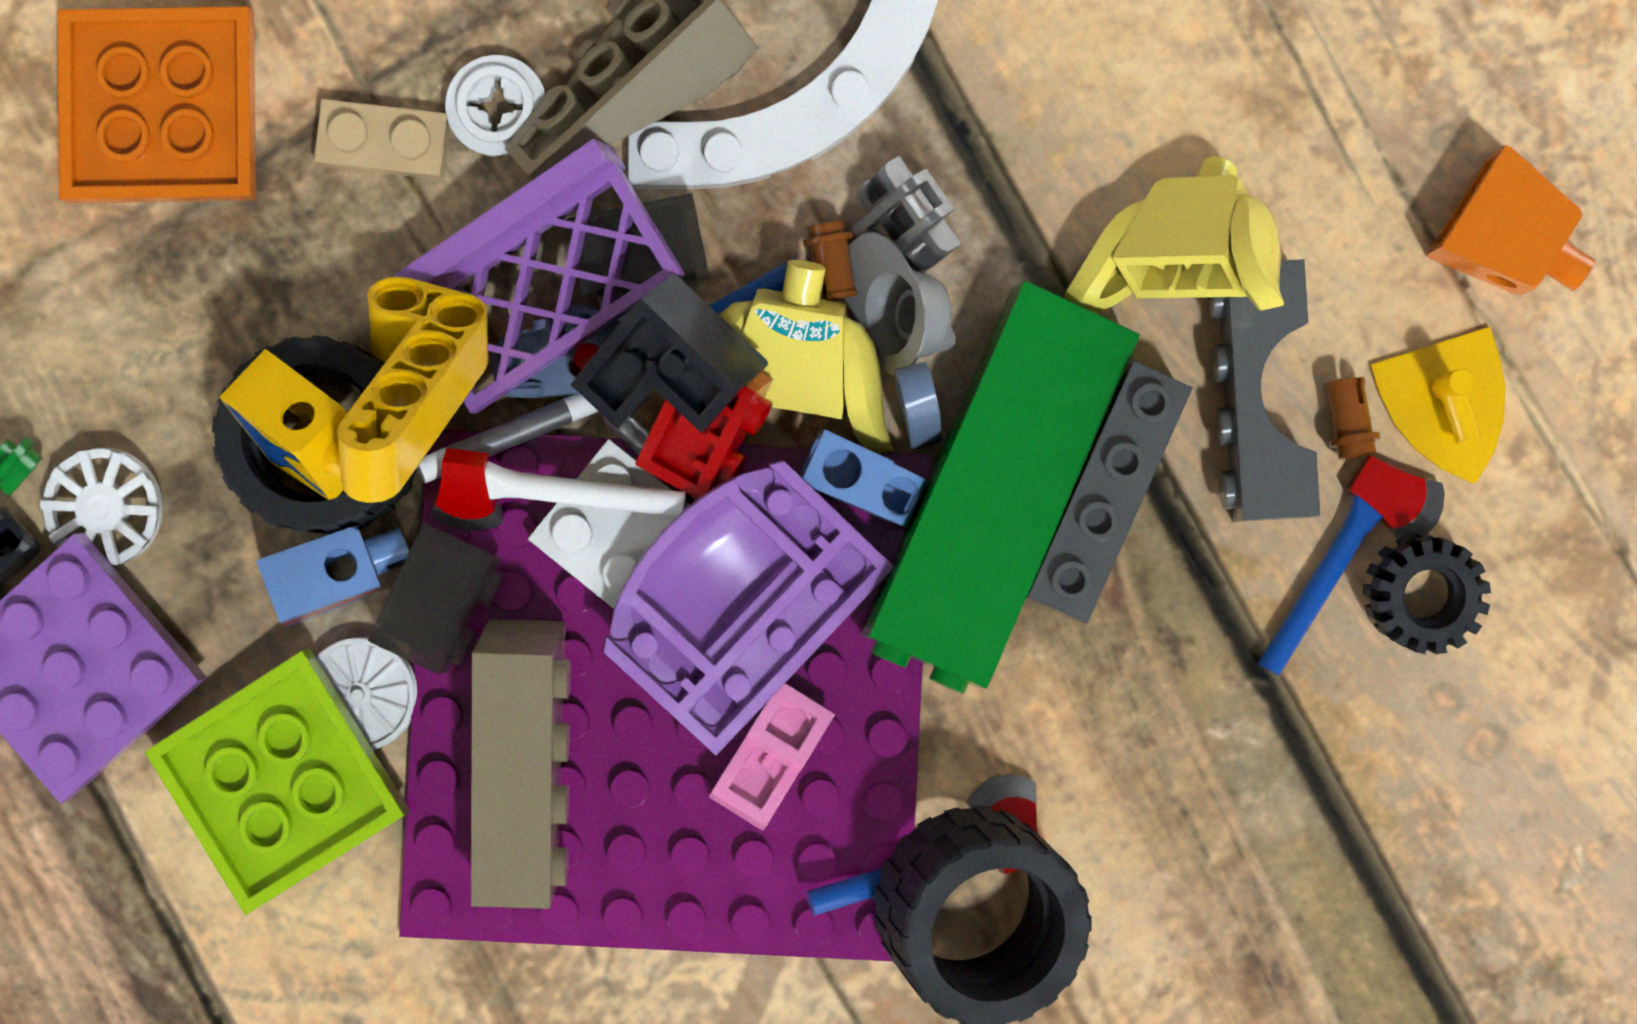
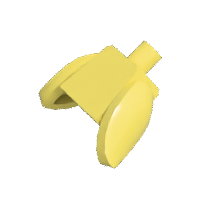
(1186, 242)

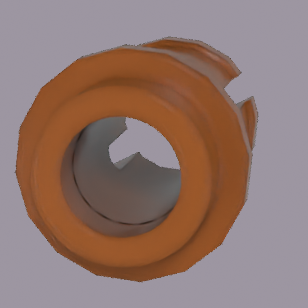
(831, 249)
(1350, 418)

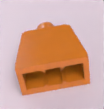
(1513, 229)

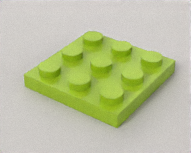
(277, 781)

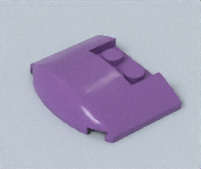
(738, 599)

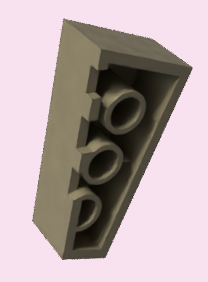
(517, 763)

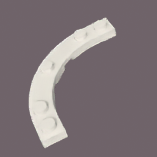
(796, 128)

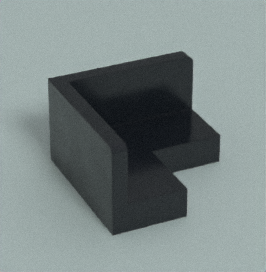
(672, 347)

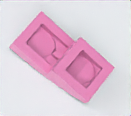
(771, 756)

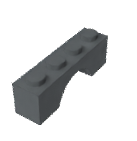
(1266, 470)

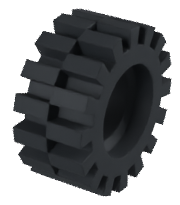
(1457, 614)

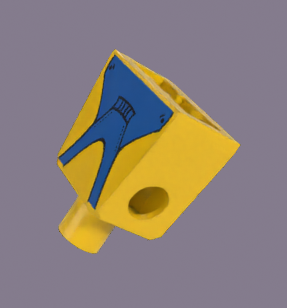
(311, 446)

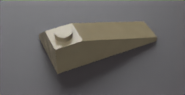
(638, 72)

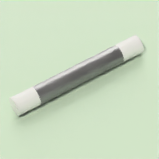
(512, 432)

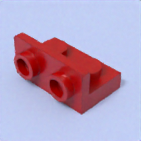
(704, 460)

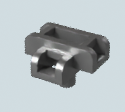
(914, 220)

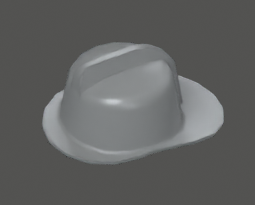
(896, 305)

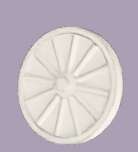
(373, 686)

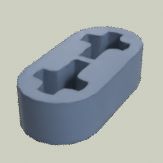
(918, 405)

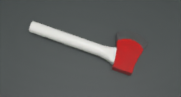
(474, 485)

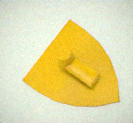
(1447, 401)

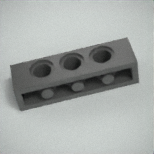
(1109, 492)

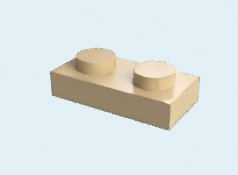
(382, 139)

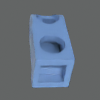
(862, 478)

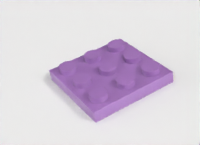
(83, 668)

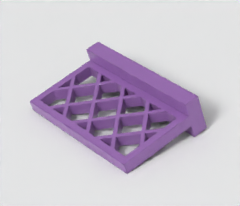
(520, 222)

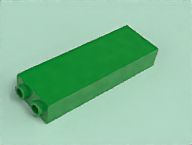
(999, 487)

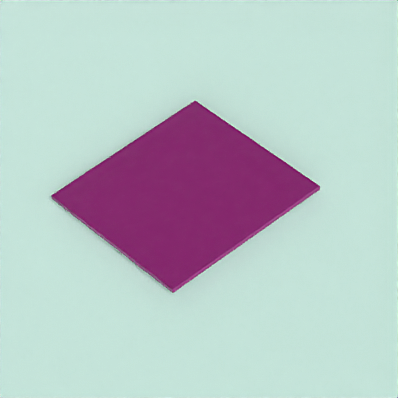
(644, 840)

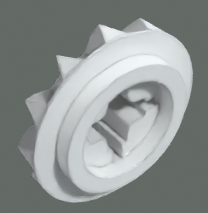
(477, 84)

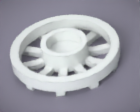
(105, 504)

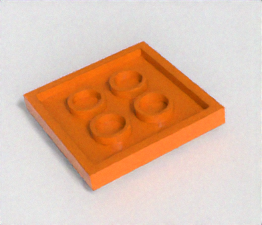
(156, 105)

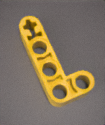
(433, 358)

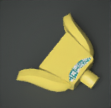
(815, 353)

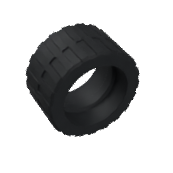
(248, 469)
(1023, 970)

